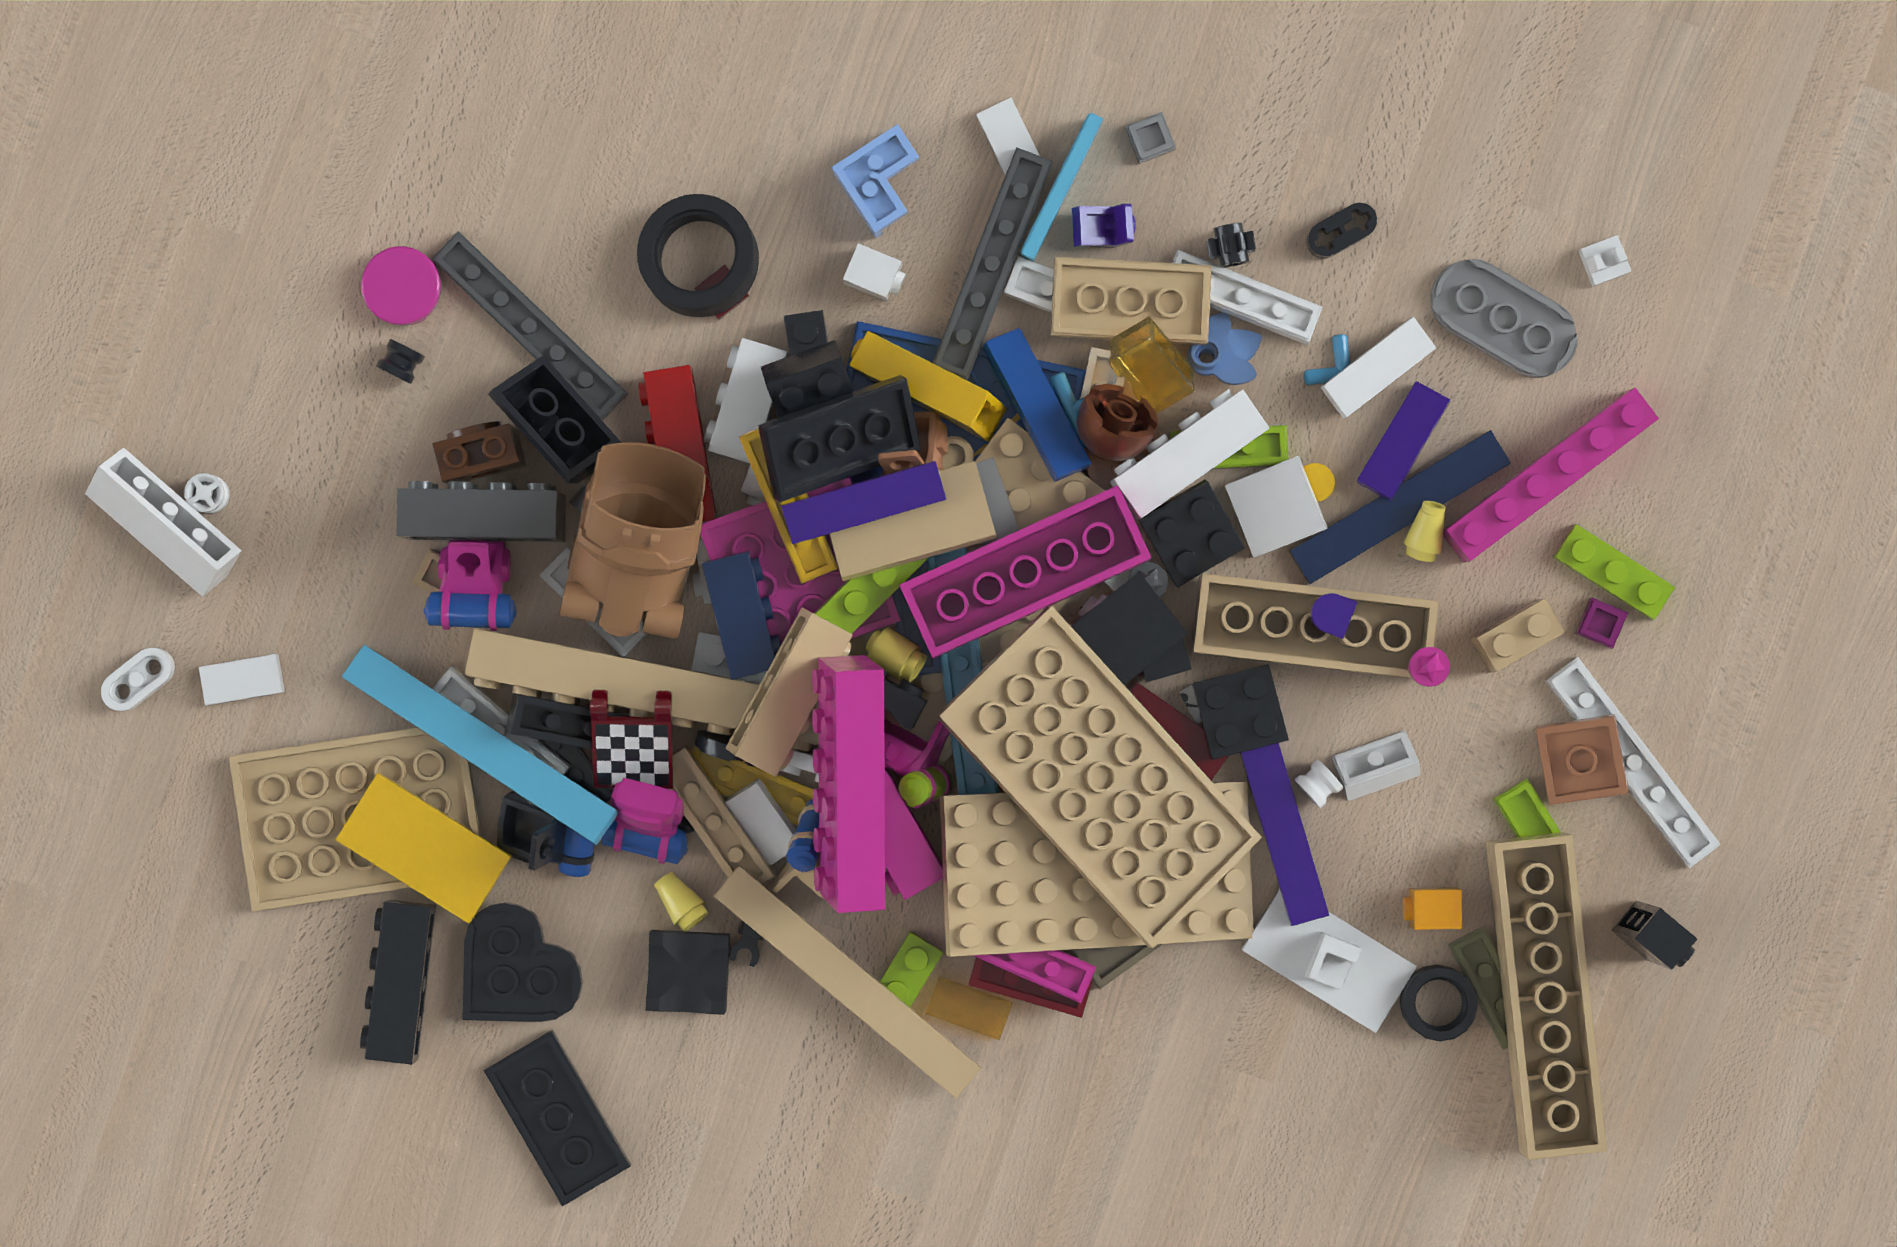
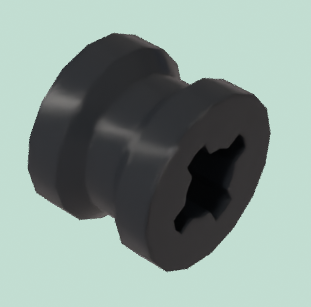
(400, 361)

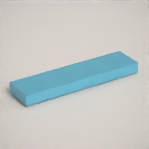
(1061, 187)

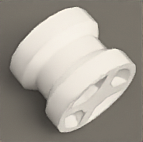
(199, 493)
(1318, 783)

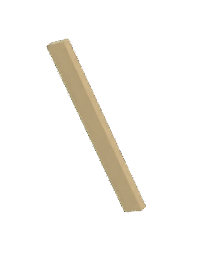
(847, 981)

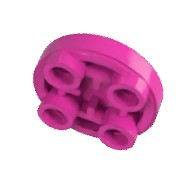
(401, 286)

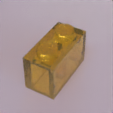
(1151, 365)

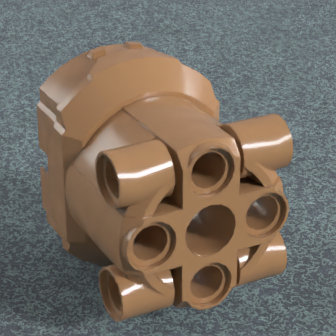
(636, 540)

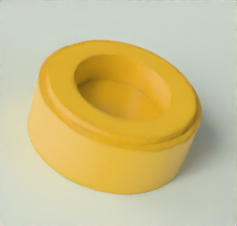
(1320, 479)

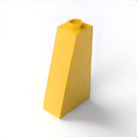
(930, 385)

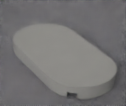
(1504, 318)

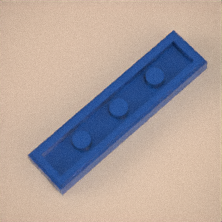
(1037, 404)

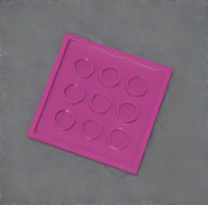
(756, 531)

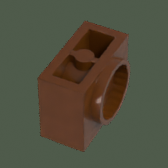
(479, 452)

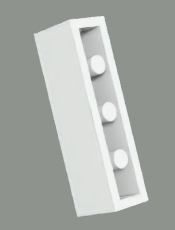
(1189, 454)
(162, 521)

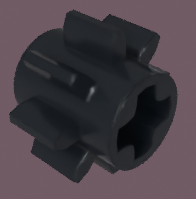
(1231, 245)

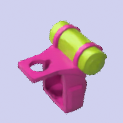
(916, 763)

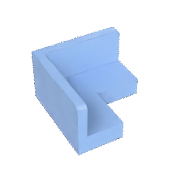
(866, 177)

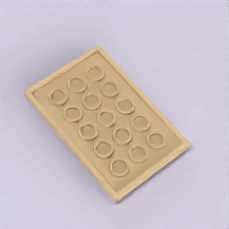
(302, 795)

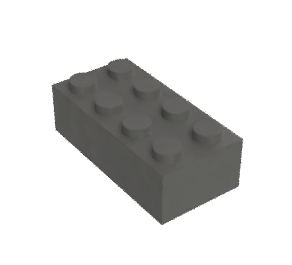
(481, 514)

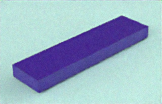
(863, 502)

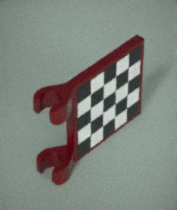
(632, 745)

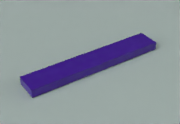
(1284, 834)

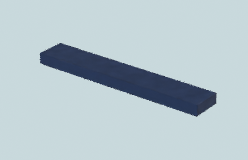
(1384, 518)

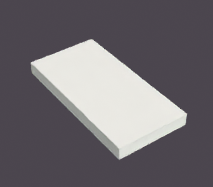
(1370, 984)

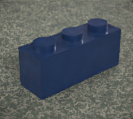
(741, 613)

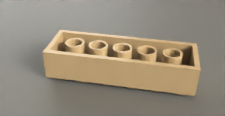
(1275, 625)

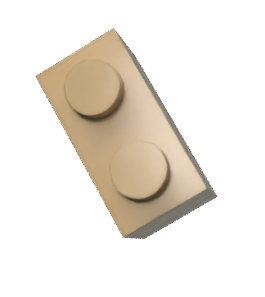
(1517, 635)

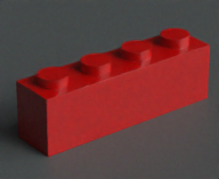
(677, 420)

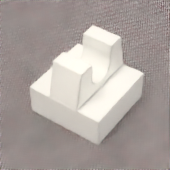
(1605, 260)

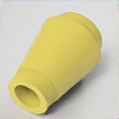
(1426, 533)
(681, 902)

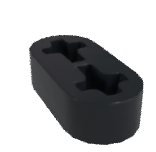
(1337, 222)

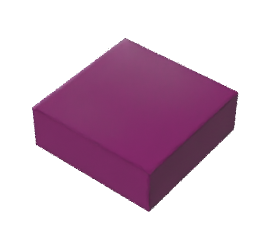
(1601, 623)

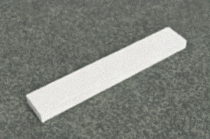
(1644, 775)

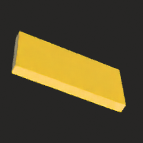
(423, 848)

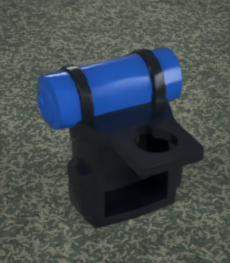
(541, 839)

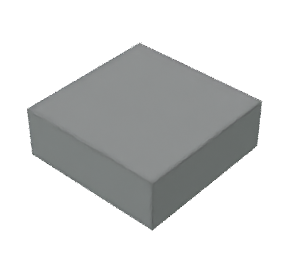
(1150, 138)

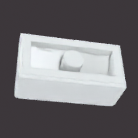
(1376, 765)

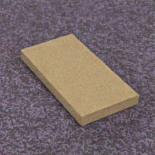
(1112, 295)
(921, 531)

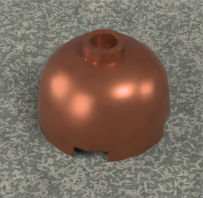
(1114, 423)

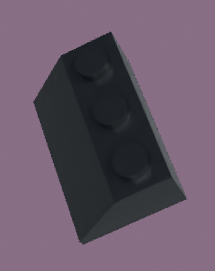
(554, 419)

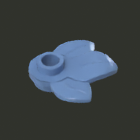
(1230, 352)

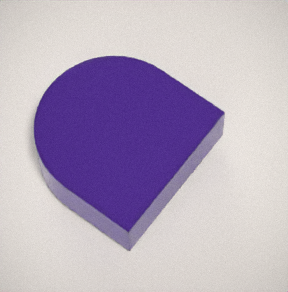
(1332, 614)

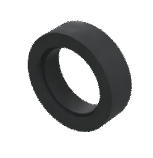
(673, 216)

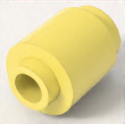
(896, 654)

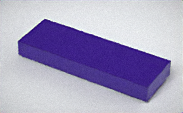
(1403, 441)

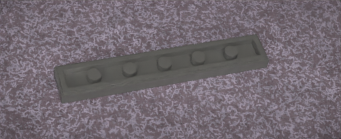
(992, 263)
(528, 323)

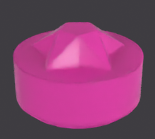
(1429, 666)

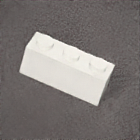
(743, 400)

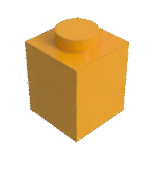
(1433, 908)

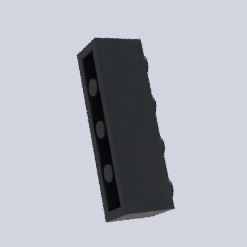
(399, 981)

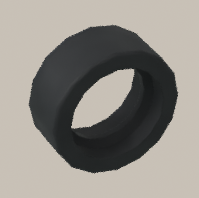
(1467, 1011)

